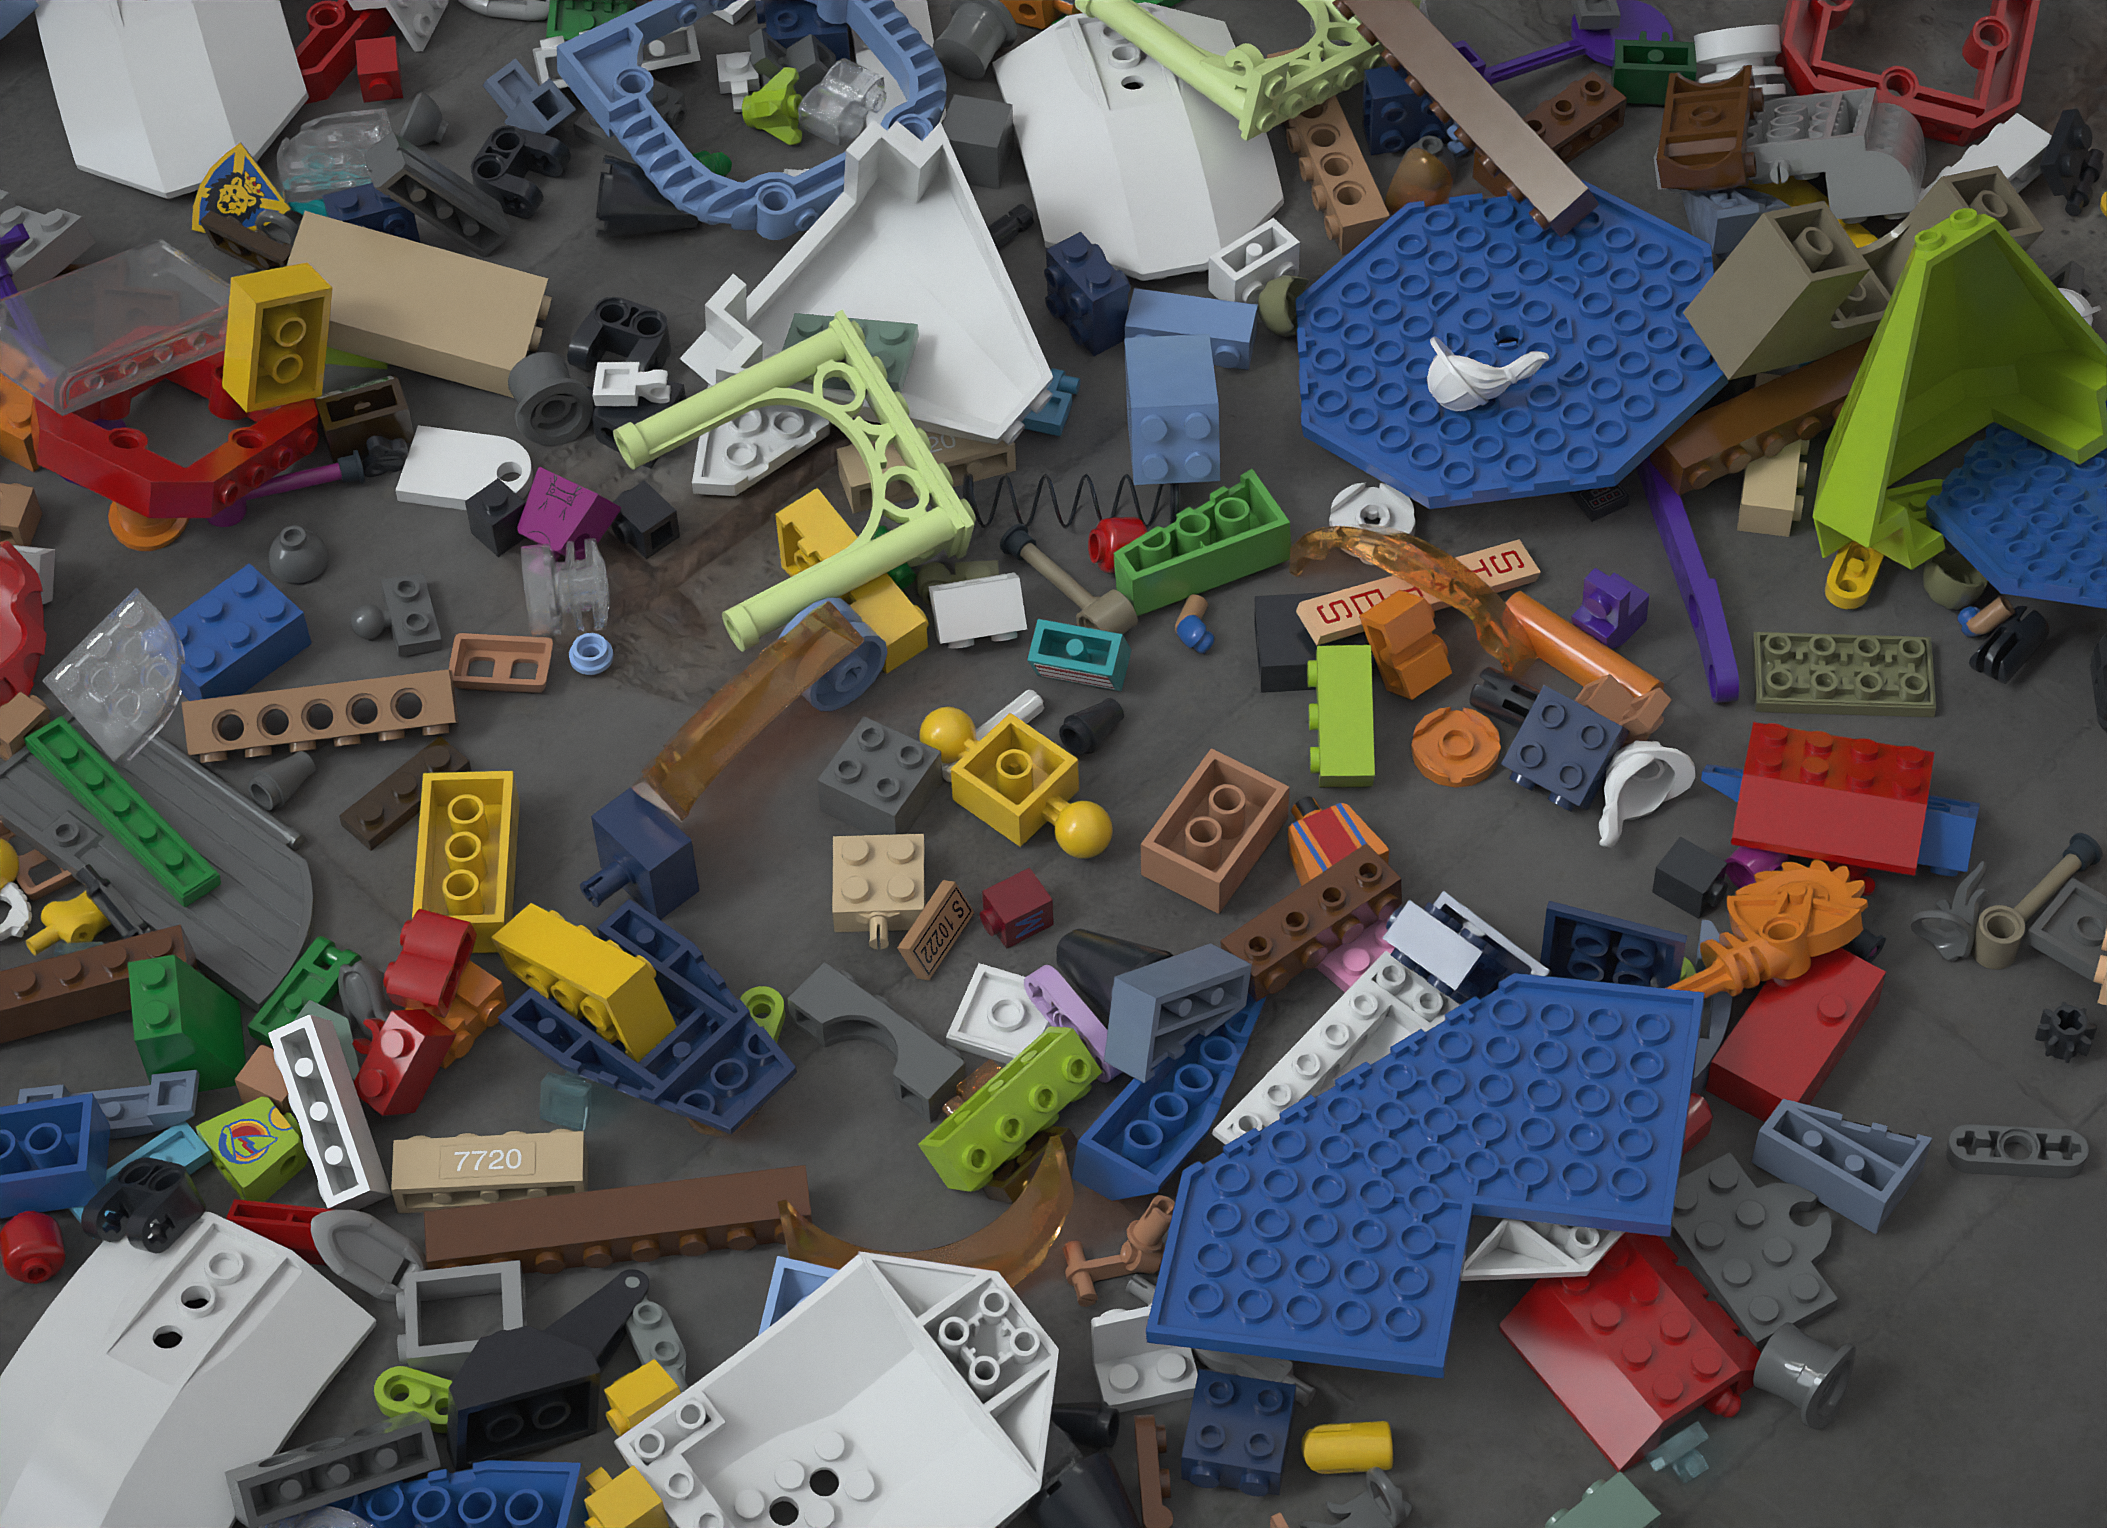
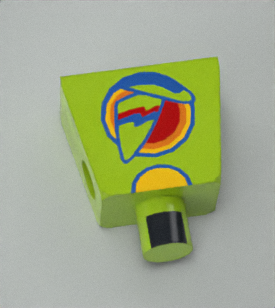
(255, 1148)

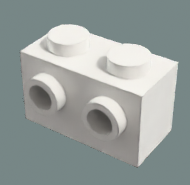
(1251, 261)
(978, 610)

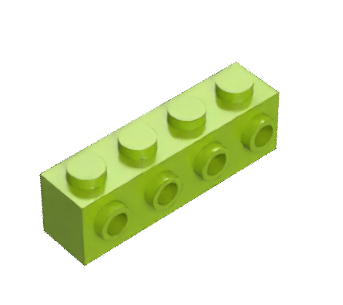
(1011, 1109)

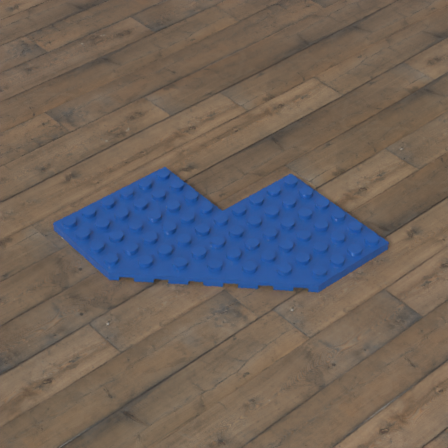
(1357, 1207)

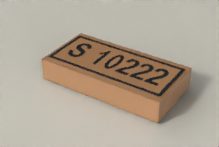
(935, 930)

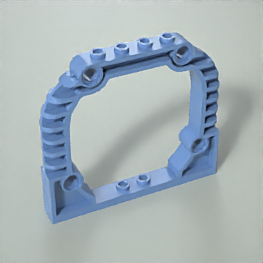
(618, 93)

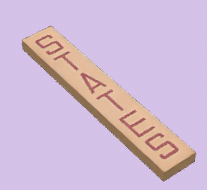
(1338, 613)

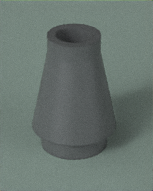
(279, 781)

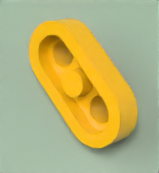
(1852, 575)

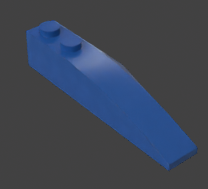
(1946, 829)
(1162, 1121)
(482, 1497)

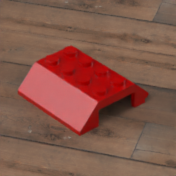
(1833, 798)
(1630, 1346)

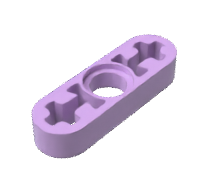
(1066, 1009)

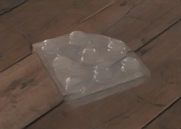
(329, 154)
(123, 677)

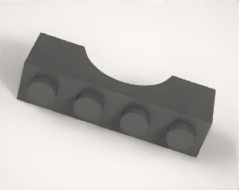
(835, 1009)

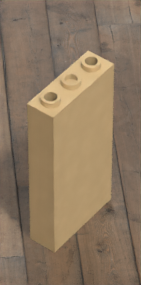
(423, 303)

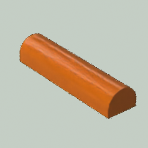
(1576, 651)

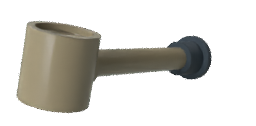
(1106, 613)
(2010, 923)

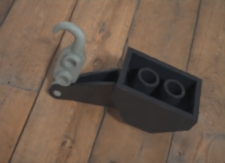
(543, 1386)

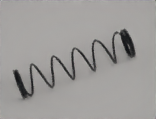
(968, 494)

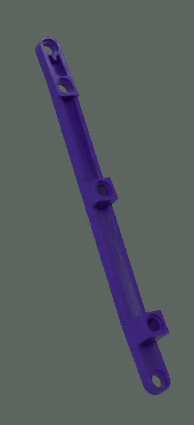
(1697, 590)

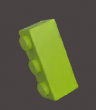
(1342, 716)

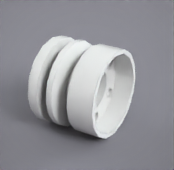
(1738, 47)

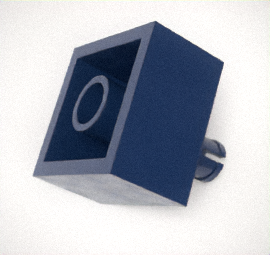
(642, 855)

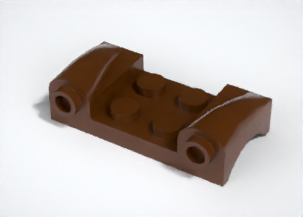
(1707, 133)

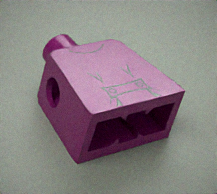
(563, 513)

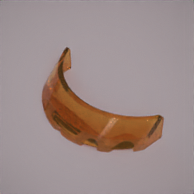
(1432, 572)
(744, 709)
(1010, 1244)

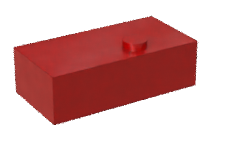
(1795, 1034)

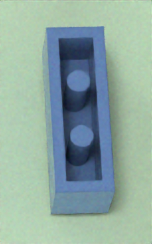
(1228, 323)

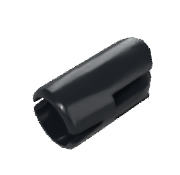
(2010, 645)
(1501, 694)

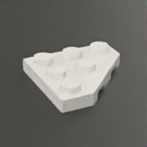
(753, 447)

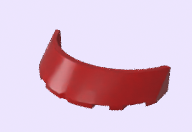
(20, 623)

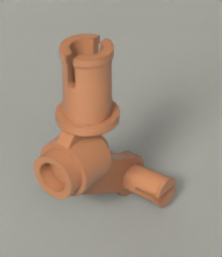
(1139, 1254)

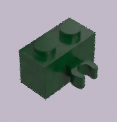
(1644, 67)

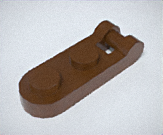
(1153, 1482)

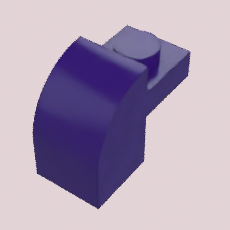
(1611, 608)

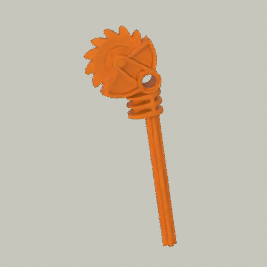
(1780, 927)

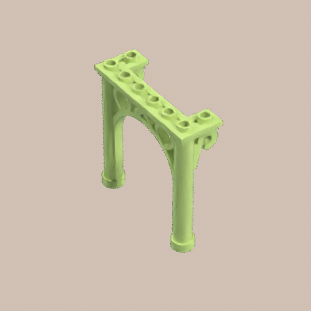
(1243, 82)
(828, 354)

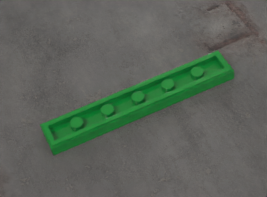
(123, 811)

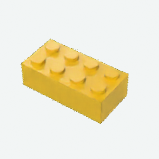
(468, 850)

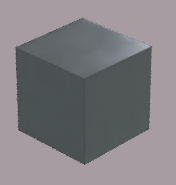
(980, 138)

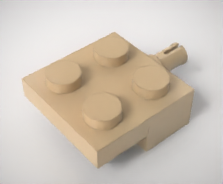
(878, 884)

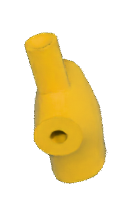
(69, 920)

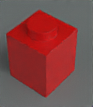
(379, 69)

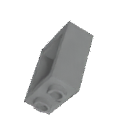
(448, 1358)

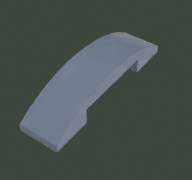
(1718, 1017)
(136, 1109)

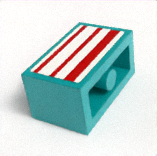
(1079, 654)

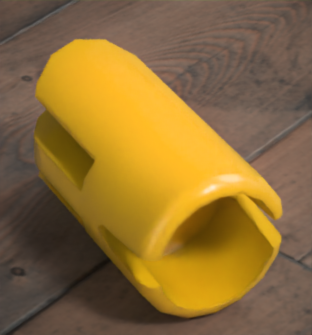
(1348, 1447)

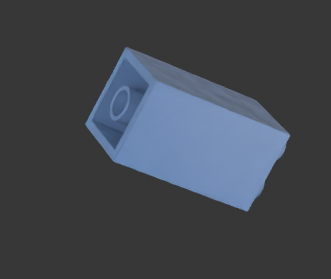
(1172, 409)

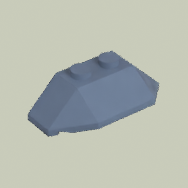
(1726, 215)

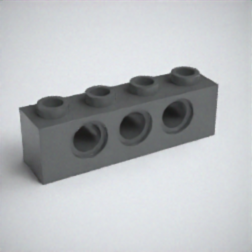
(332, 1469)

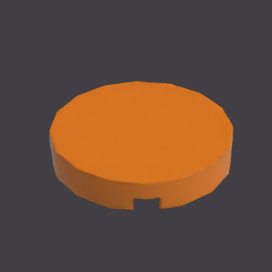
(1456, 747)

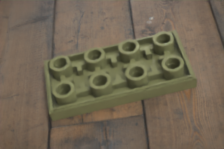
(1843, 674)

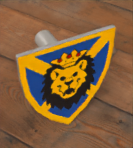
(236, 189)

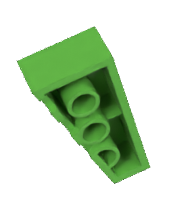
(1205, 547)

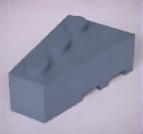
(1171, 1003)
(1843, 1163)

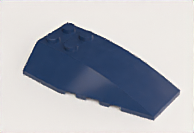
(708, 1068)

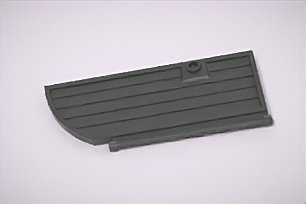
(243, 930)

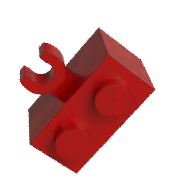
(401, 1060)

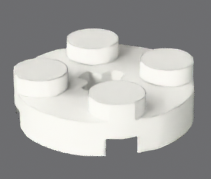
(1372, 502)

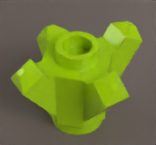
(776, 107)

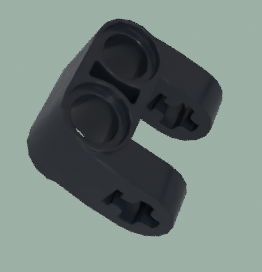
(506, 160)
(624, 330)
(143, 1195)

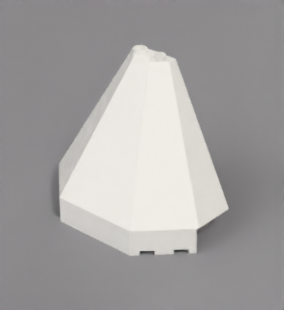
(906, 251)

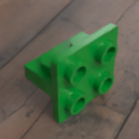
(574, 16)

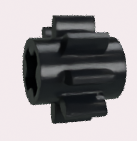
(2065, 1032)

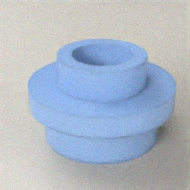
(589, 645)

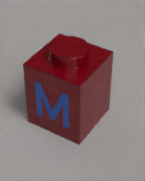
(1016, 908)

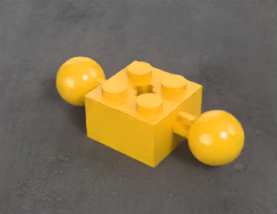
(1017, 781)

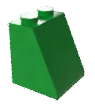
(185, 1022)

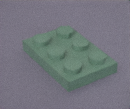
(888, 340)

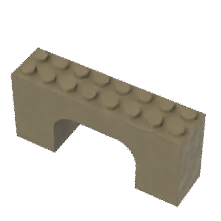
(1807, 290)

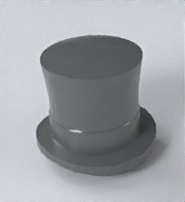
(974, 36)
(550, 403)
(1805, 1373)

